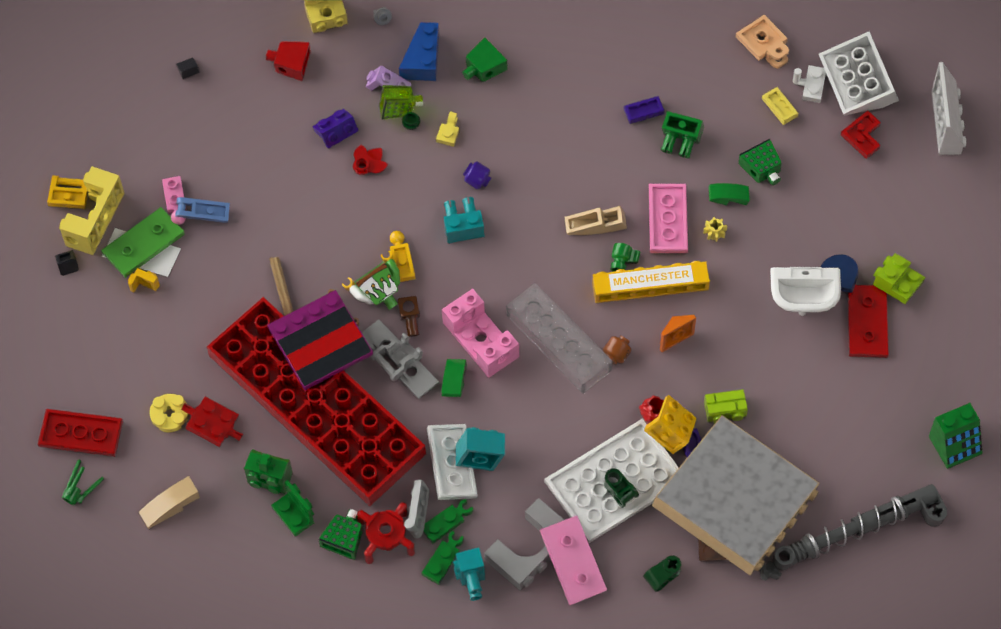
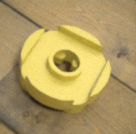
(164, 403)

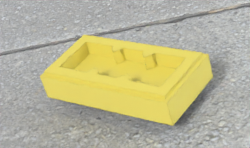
(780, 106)

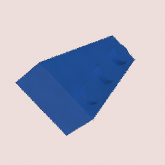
(422, 54)

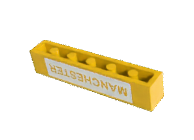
(650, 281)

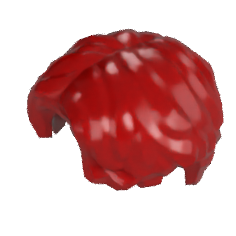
(651, 408)

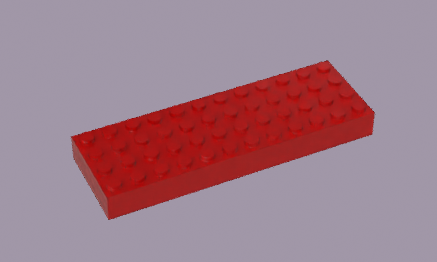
(332, 418)

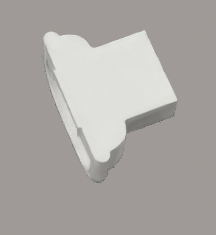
(805, 288)

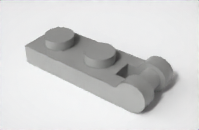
(418, 509)

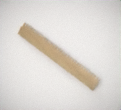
(281, 285)

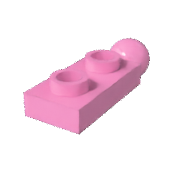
(173, 190)

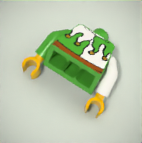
(377, 284)

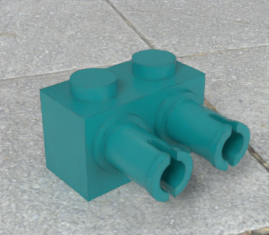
(464, 225)
(470, 571)

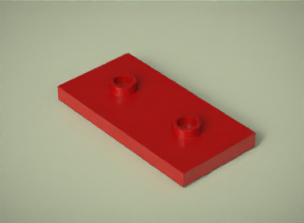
(867, 322)
(80, 432)

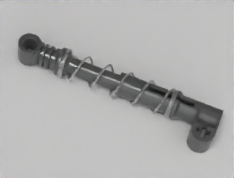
(866, 522)

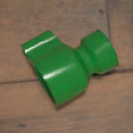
(622, 254)

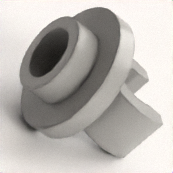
(382, 16)

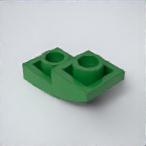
(725, 192)
(454, 377)

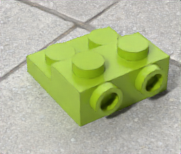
(898, 278)

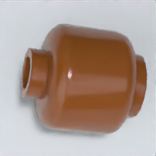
(617, 349)

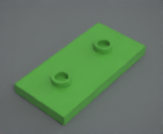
(142, 242)

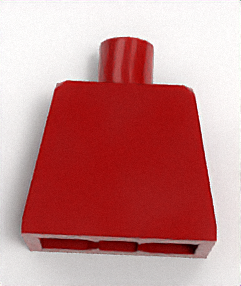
(290, 58)

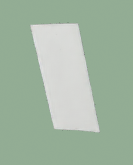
(161, 263)

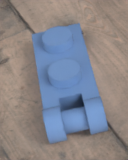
(203, 209)

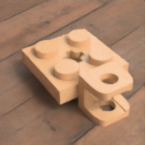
(772, 47)

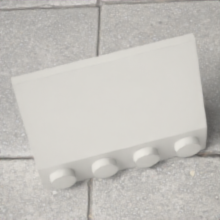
(858, 75)
(947, 113)

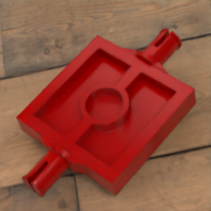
(212, 421)

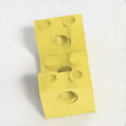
(318, 9)
(107, 192)

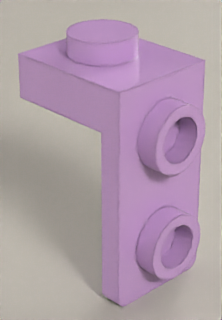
(383, 76)

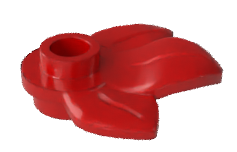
(370, 159)

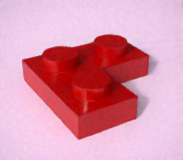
(858, 134)

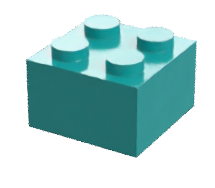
(480, 449)

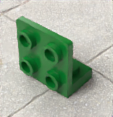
(294, 510)

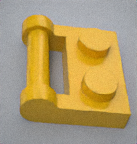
(66, 196)

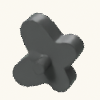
(769, 571)

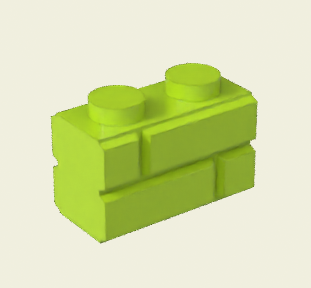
(729, 404)

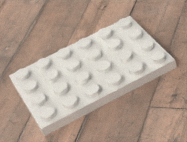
(581, 483)

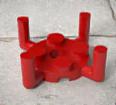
(385, 541)

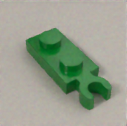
(446, 521)
(442, 559)

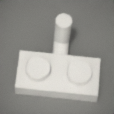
(813, 83)

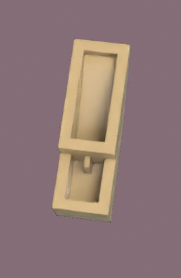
(596, 221)
(169, 502)

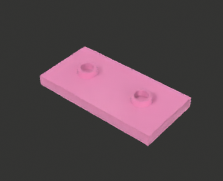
(668, 218)
(573, 560)

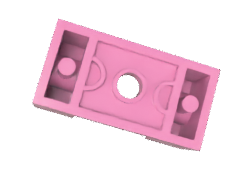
(466, 321)

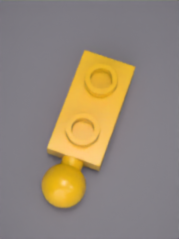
(402, 256)

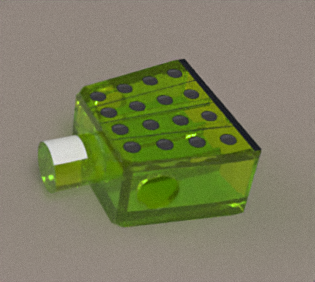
(397, 101)

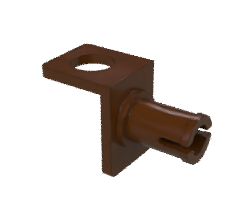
(410, 317)

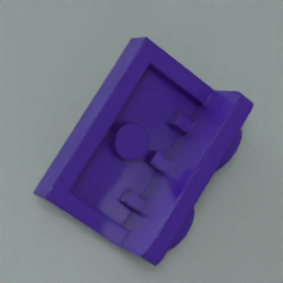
(336, 127)

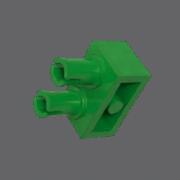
(681, 127)

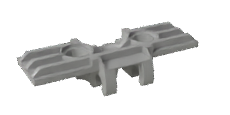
(402, 355)

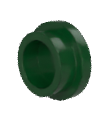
(411, 121)

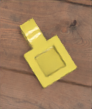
(448, 132)

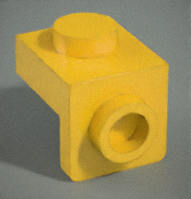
(144, 278)

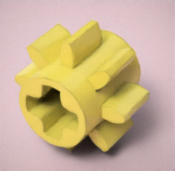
(711, 226)

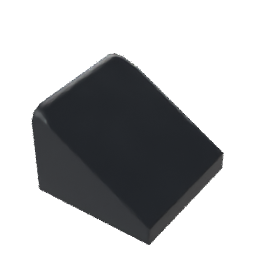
(187, 68)
(67, 262)

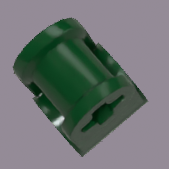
(622, 490)
(661, 575)

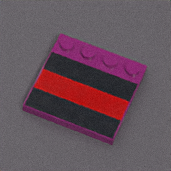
(320, 340)

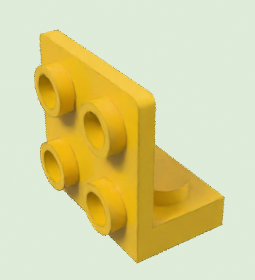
(672, 426)

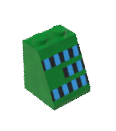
(957, 435)

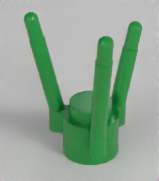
(72, 493)

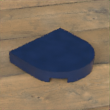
(848, 270)

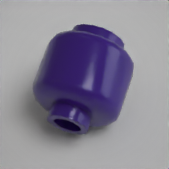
(477, 175)

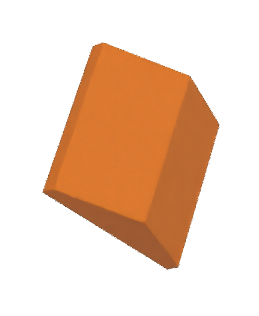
(677, 330)

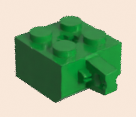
(267, 472)

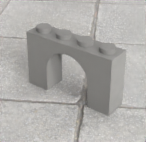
(521, 569)

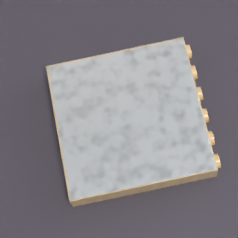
(736, 495)

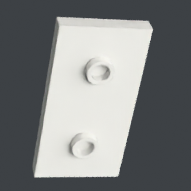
(450, 480)

